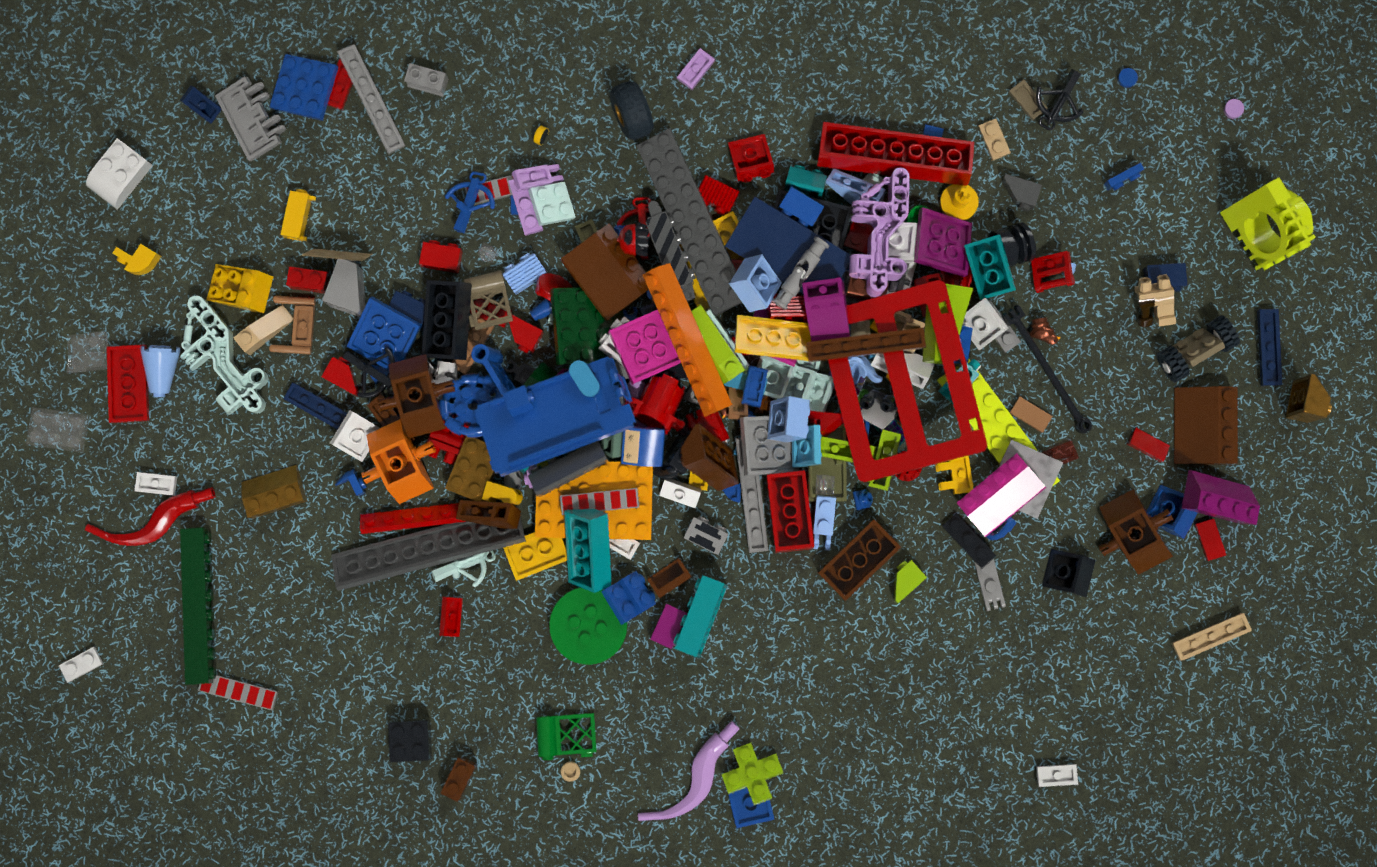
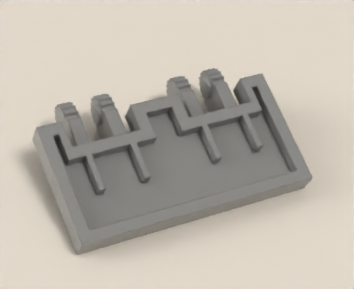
(246, 118)

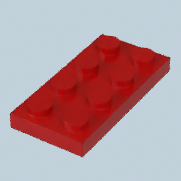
(127, 385)

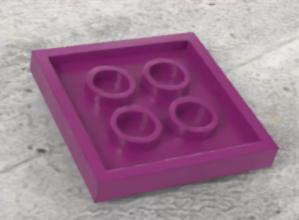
(942, 242)

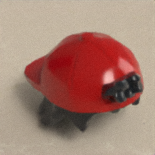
(634, 239)

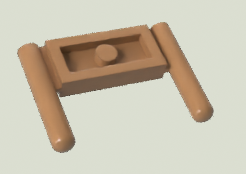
(302, 325)

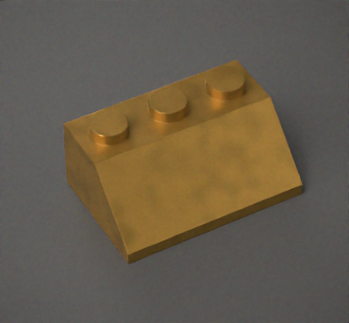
(1308, 400)
(273, 492)

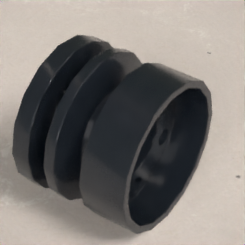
(1017, 243)

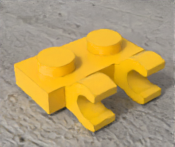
(960, 475)

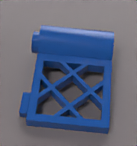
(492, 360)

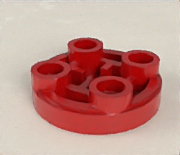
(548, 281)

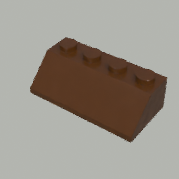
(709, 459)

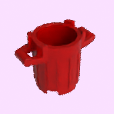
(659, 403)

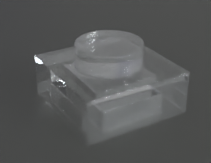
(825, 485)

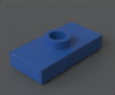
(754, 386)

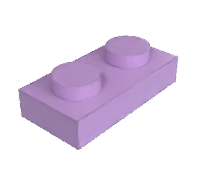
(695, 69)

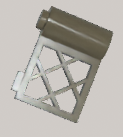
(484, 286)

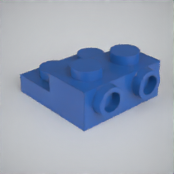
(629, 597)

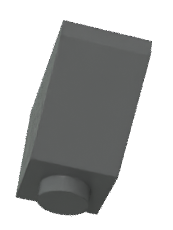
(1022, 192)

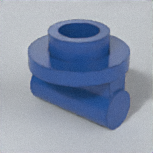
(862, 499)

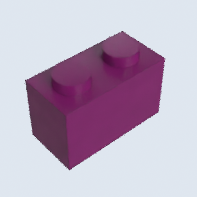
(668, 626)

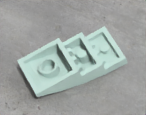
(797, 382)

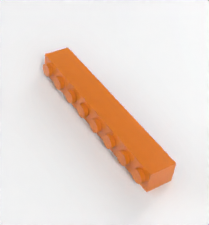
(687, 339)

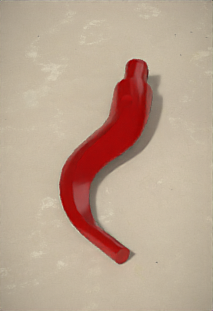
(160, 521)

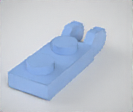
(824, 519)

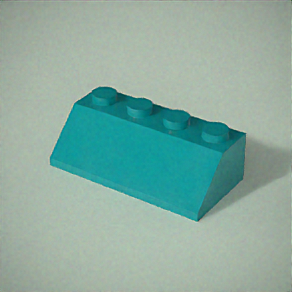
(588, 548)
(700, 616)

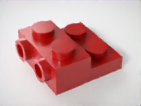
(751, 158)

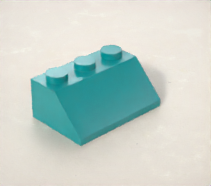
(990, 267)

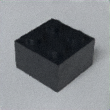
(410, 740)

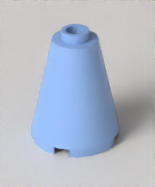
(159, 368)

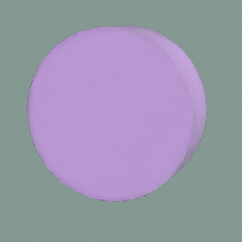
(1233, 108)

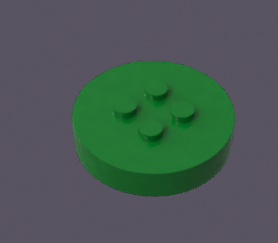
(586, 627)

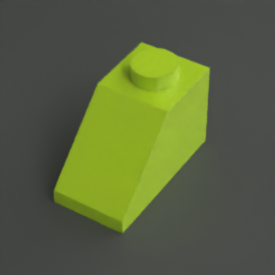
(907, 579)

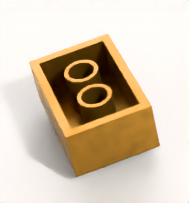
(471, 470)

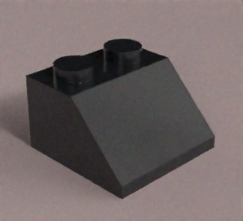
(1068, 572)

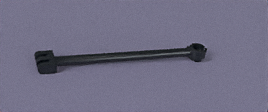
(1016, 319)

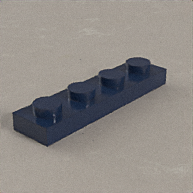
(1269, 347)
(315, 406)

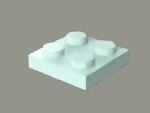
(551, 203)

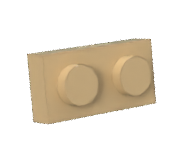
(994, 139)

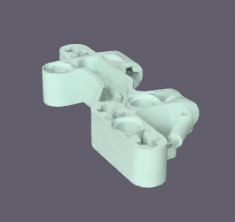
(221, 351)

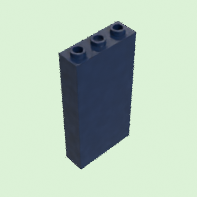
(783, 243)

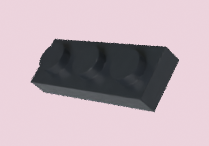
(969, 541)

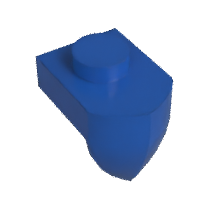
(357, 483)

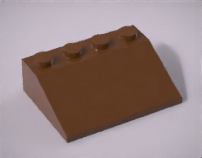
(606, 272)
(1206, 425)

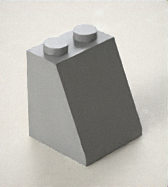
(346, 288)

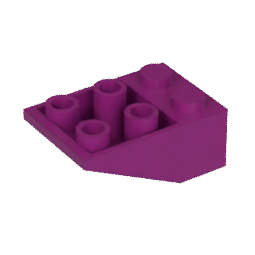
(826, 309)

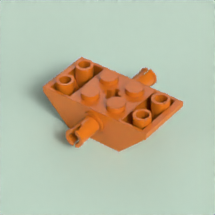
(402, 480)

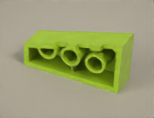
(959, 300)

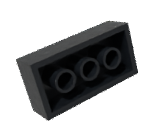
(446, 319)

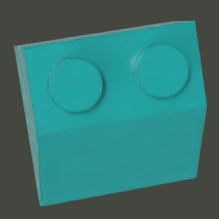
(807, 182)

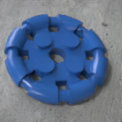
(463, 399)

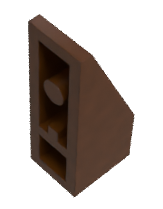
(489, 513)

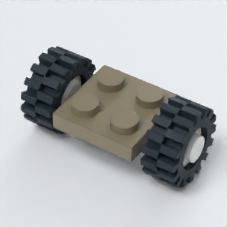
(1198, 347)

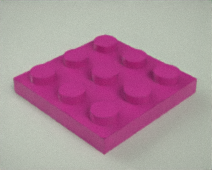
(644, 347)

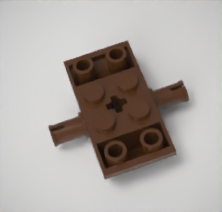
(418, 415)
(1129, 513)

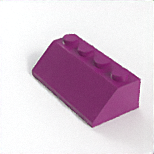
(1220, 498)

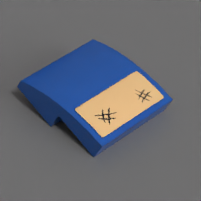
(643, 446)

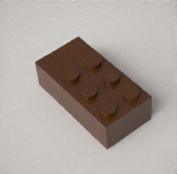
(859, 559)

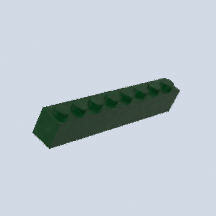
(197, 606)

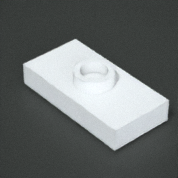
(680, 492)

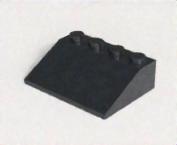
(831, 222)

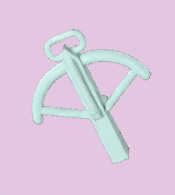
(458, 565)

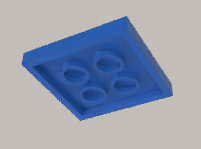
(304, 87)
(381, 328)

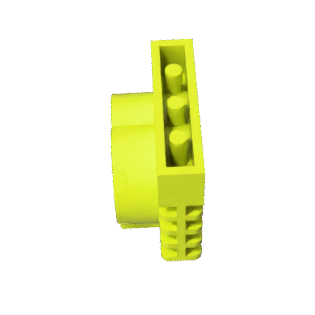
(1251, 221)

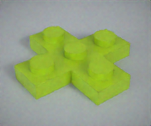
(752, 774)

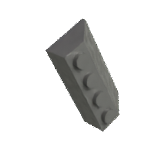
(567, 468)

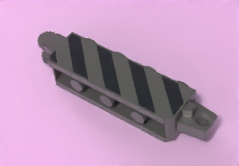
(668, 247)

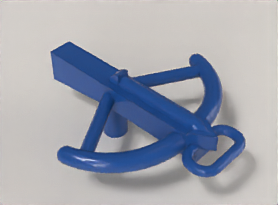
(468, 205)

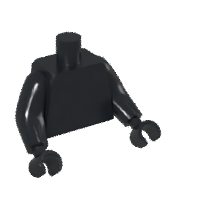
(672, 460)

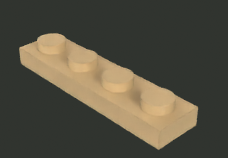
(1211, 636)

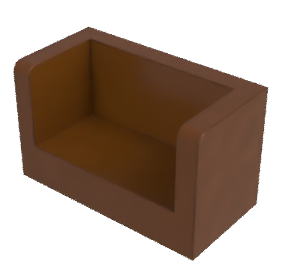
(669, 578)

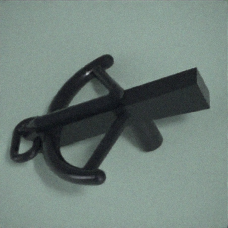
(1063, 94)
(367, 368)

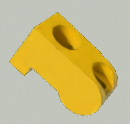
(499, 491)

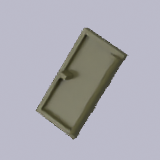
(831, 468)

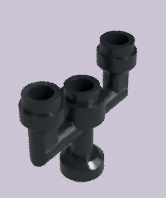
(887, 402)

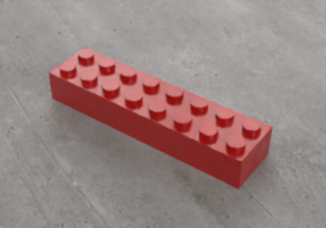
(885, 150)

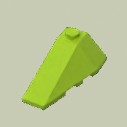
(723, 356)

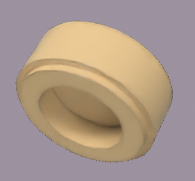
(570, 771)

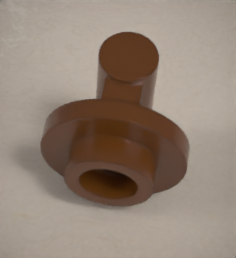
(765, 406)

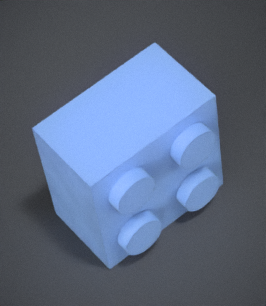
(755, 283)
(788, 419)

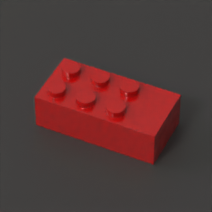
(790, 511)

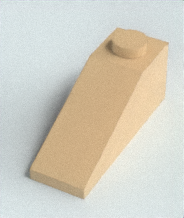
(263, 330)

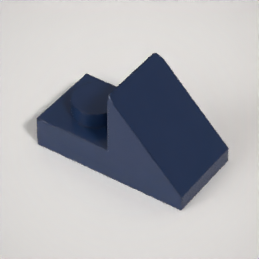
(200, 104)

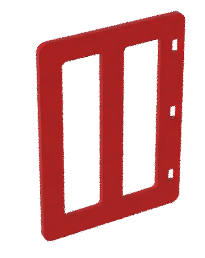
(918, 452)

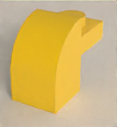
(140, 263)

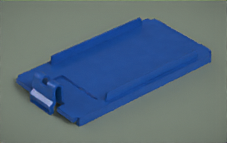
(558, 423)

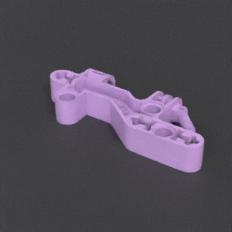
(876, 262)

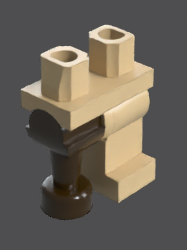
(1156, 295)

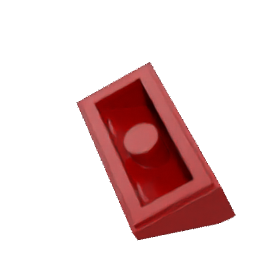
(1148, 445)

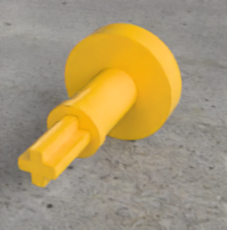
(959, 201)

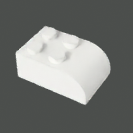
(117, 173)

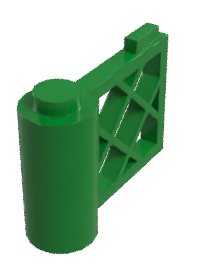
(549, 736)

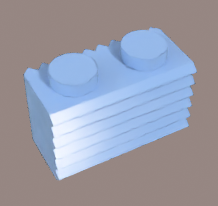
(524, 273)

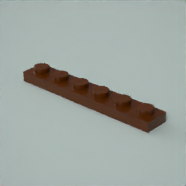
(866, 344)

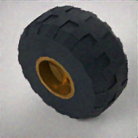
(631, 110)

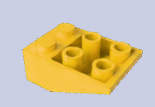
(240, 288)

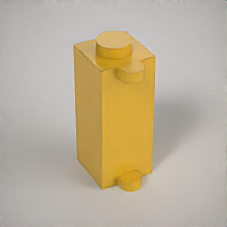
(296, 215)

